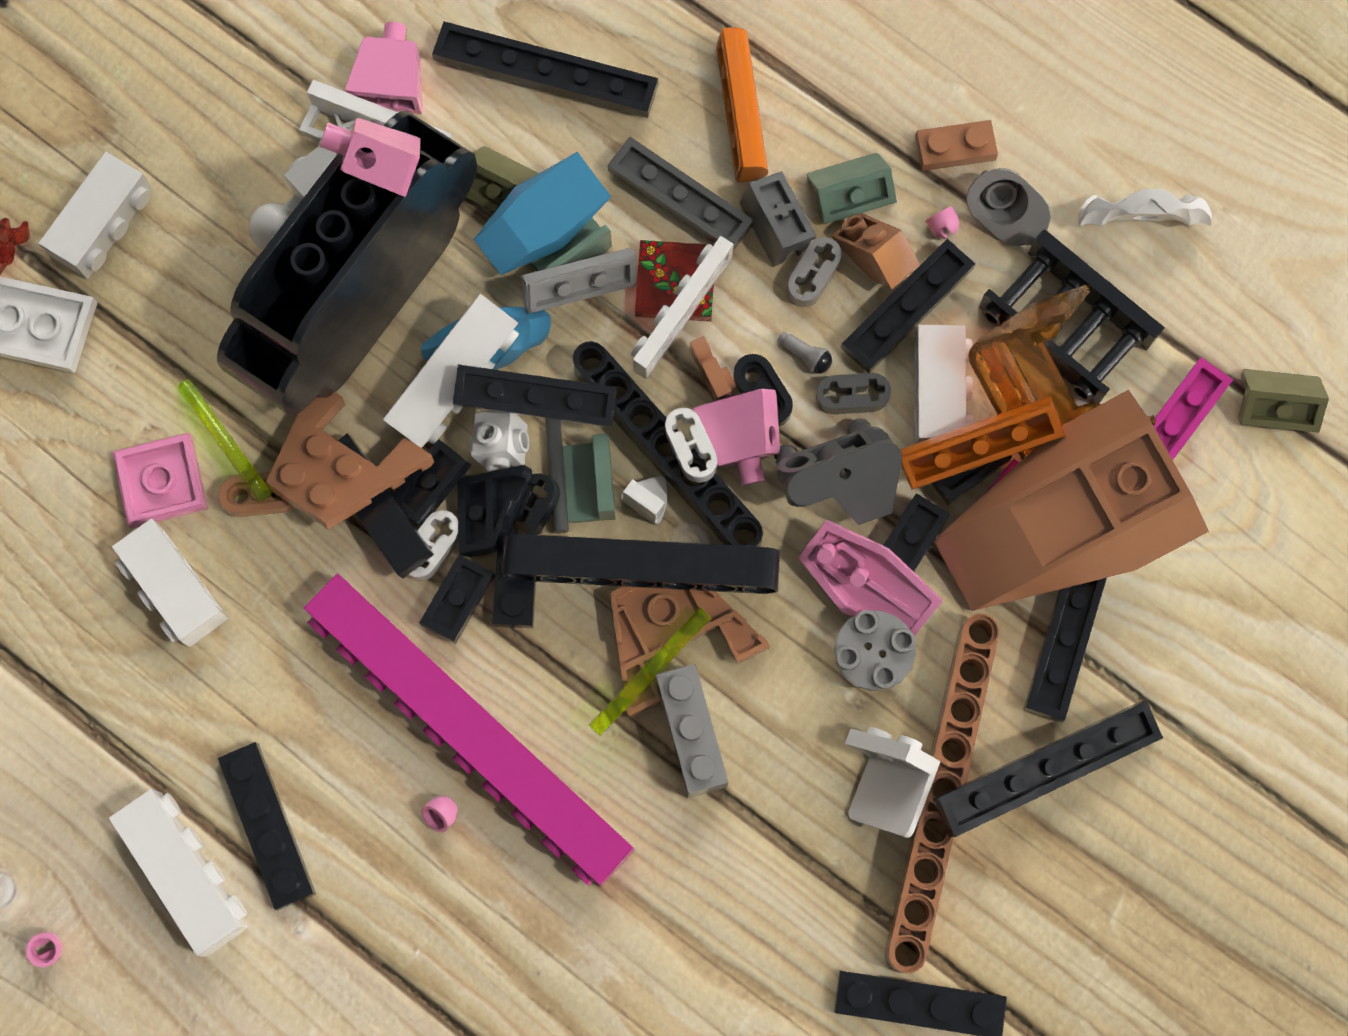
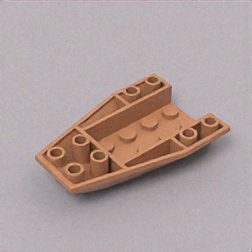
(1074, 511)

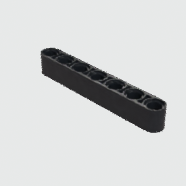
(653, 435)
(640, 564)

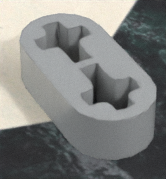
(820, 276)

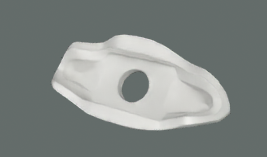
(1146, 206)

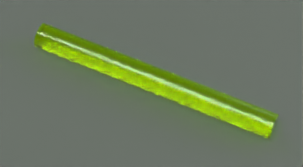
(224, 440)
(649, 671)

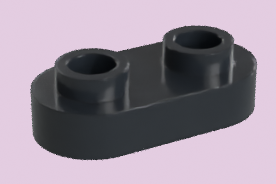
(768, 380)

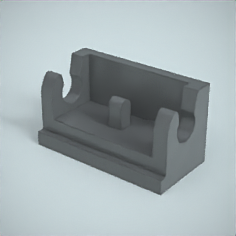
(777, 217)

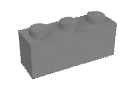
(692, 731)

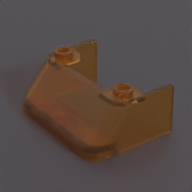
(1017, 364)

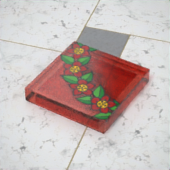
(660, 272)

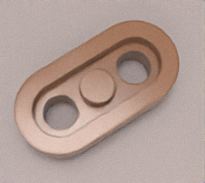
(235, 486)

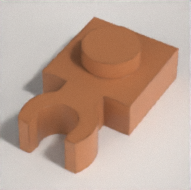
(717, 379)

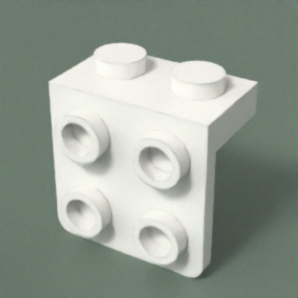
(892, 782)

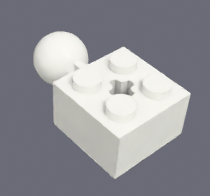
(300, 177)

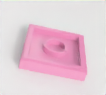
(160, 480)

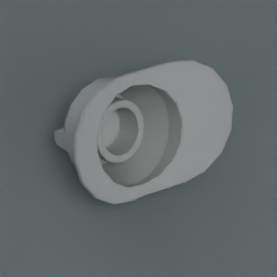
(1008, 206)

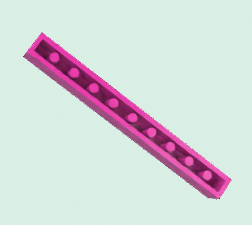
(469, 730)

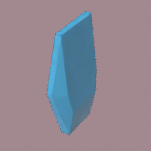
(542, 214)

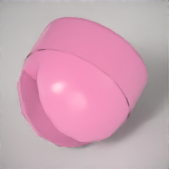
(944, 219)
(439, 813)
(48, 957)

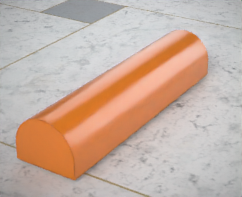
(741, 105)
(981, 442)

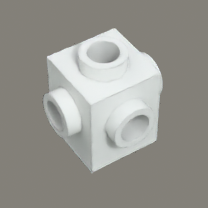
(499, 440)

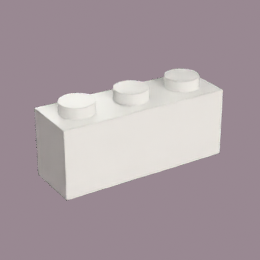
(96, 215)
(940, 380)
(168, 584)

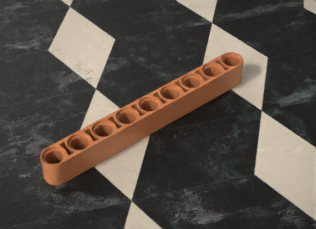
(954, 774)

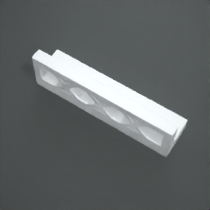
(343, 107)

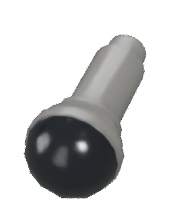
(816, 358)

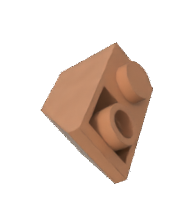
(877, 249)

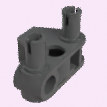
(853, 469)

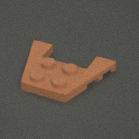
(327, 476)
(653, 615)

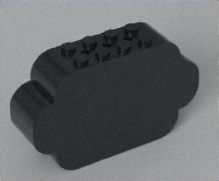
(342, 272)

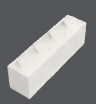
(430, 394)
(179, 872)

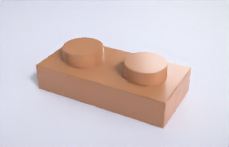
(956, 145)

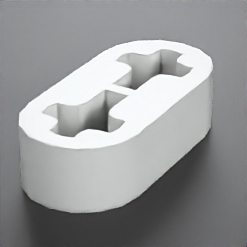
(683, 449)
(441, 548)

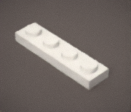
(690, 294)

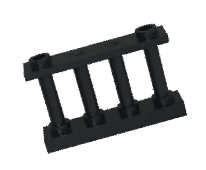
(1106, 303)

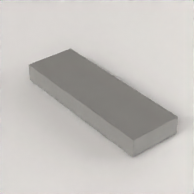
(579, 280)

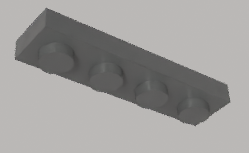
(679, 193)

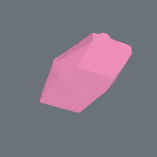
(867, 576)

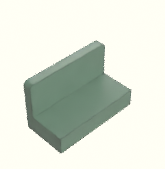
(853, 187)
(587, 243)
(589, 481)

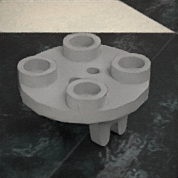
(865, 667)

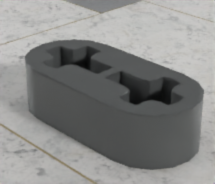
(853, 384)

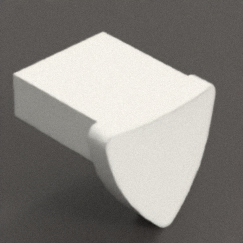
(647, 498)

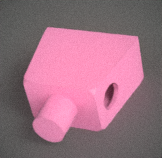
(388, 71)
(391, 159)
(743, 431)

